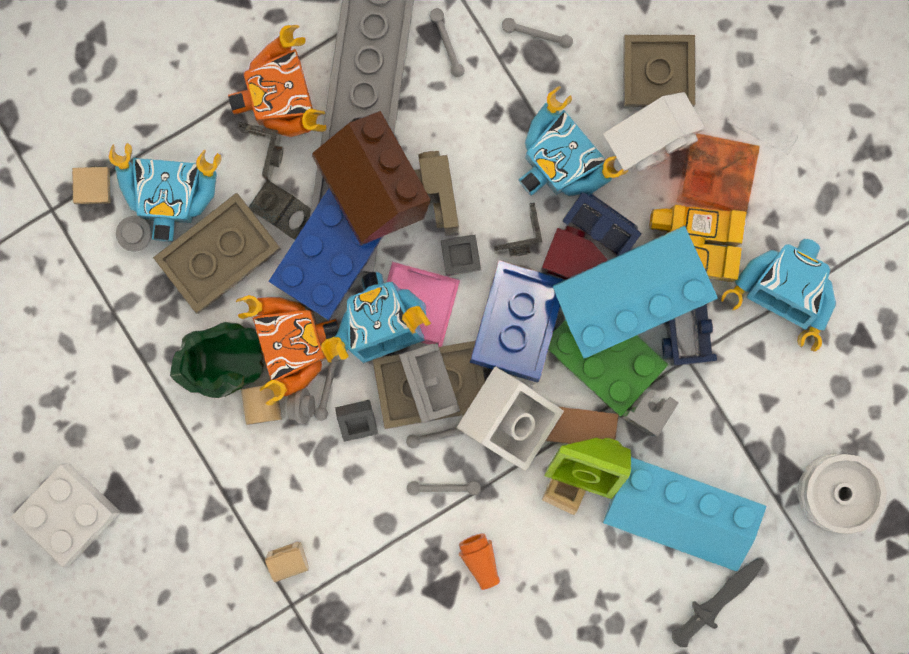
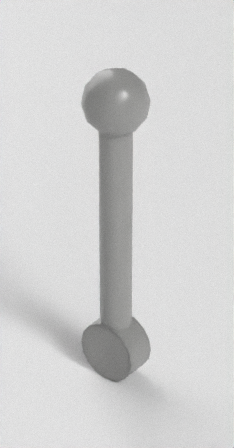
(437, 17)
(510, 25)
(321, 412)
(413, 440)
(472, 488)

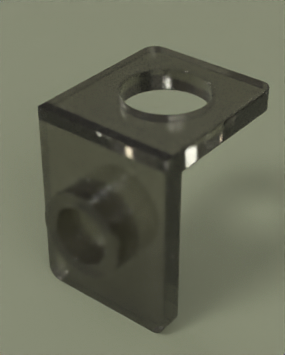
(274, 153)
(277, 208)
(523, 247)

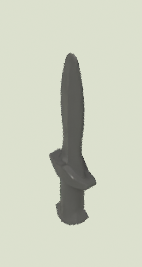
(709, 610)

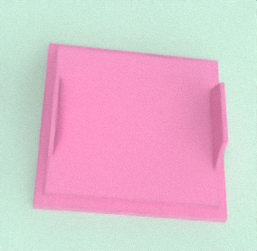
(435, 291)

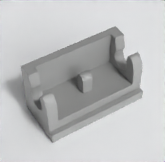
(429, 383)
(644, 418)

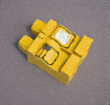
(707, 227)

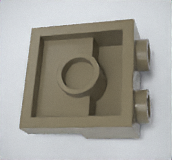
(437, 182)

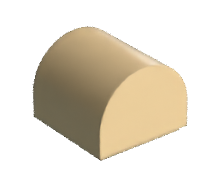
(256, 408)
(563, 496)
(286, 561)

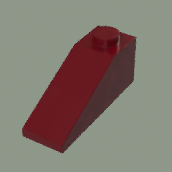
(571, 254)

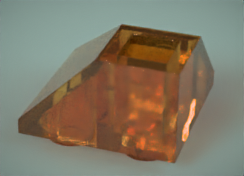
(718, 173)

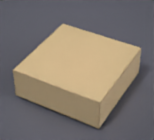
(91, 185)

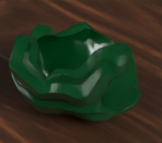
(218, 360)

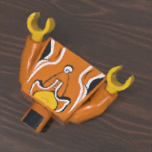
(278, 89)
(288, 342)

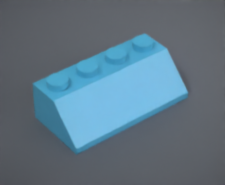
(634, 292)
(685, 515)

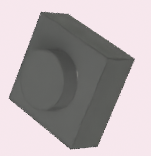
(460, 255)
(356, 420)

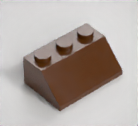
(371, 178)

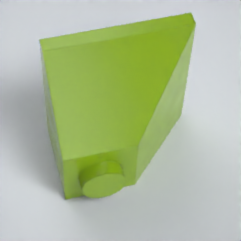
(592, 465)

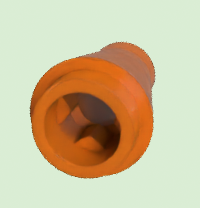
(479, 558)

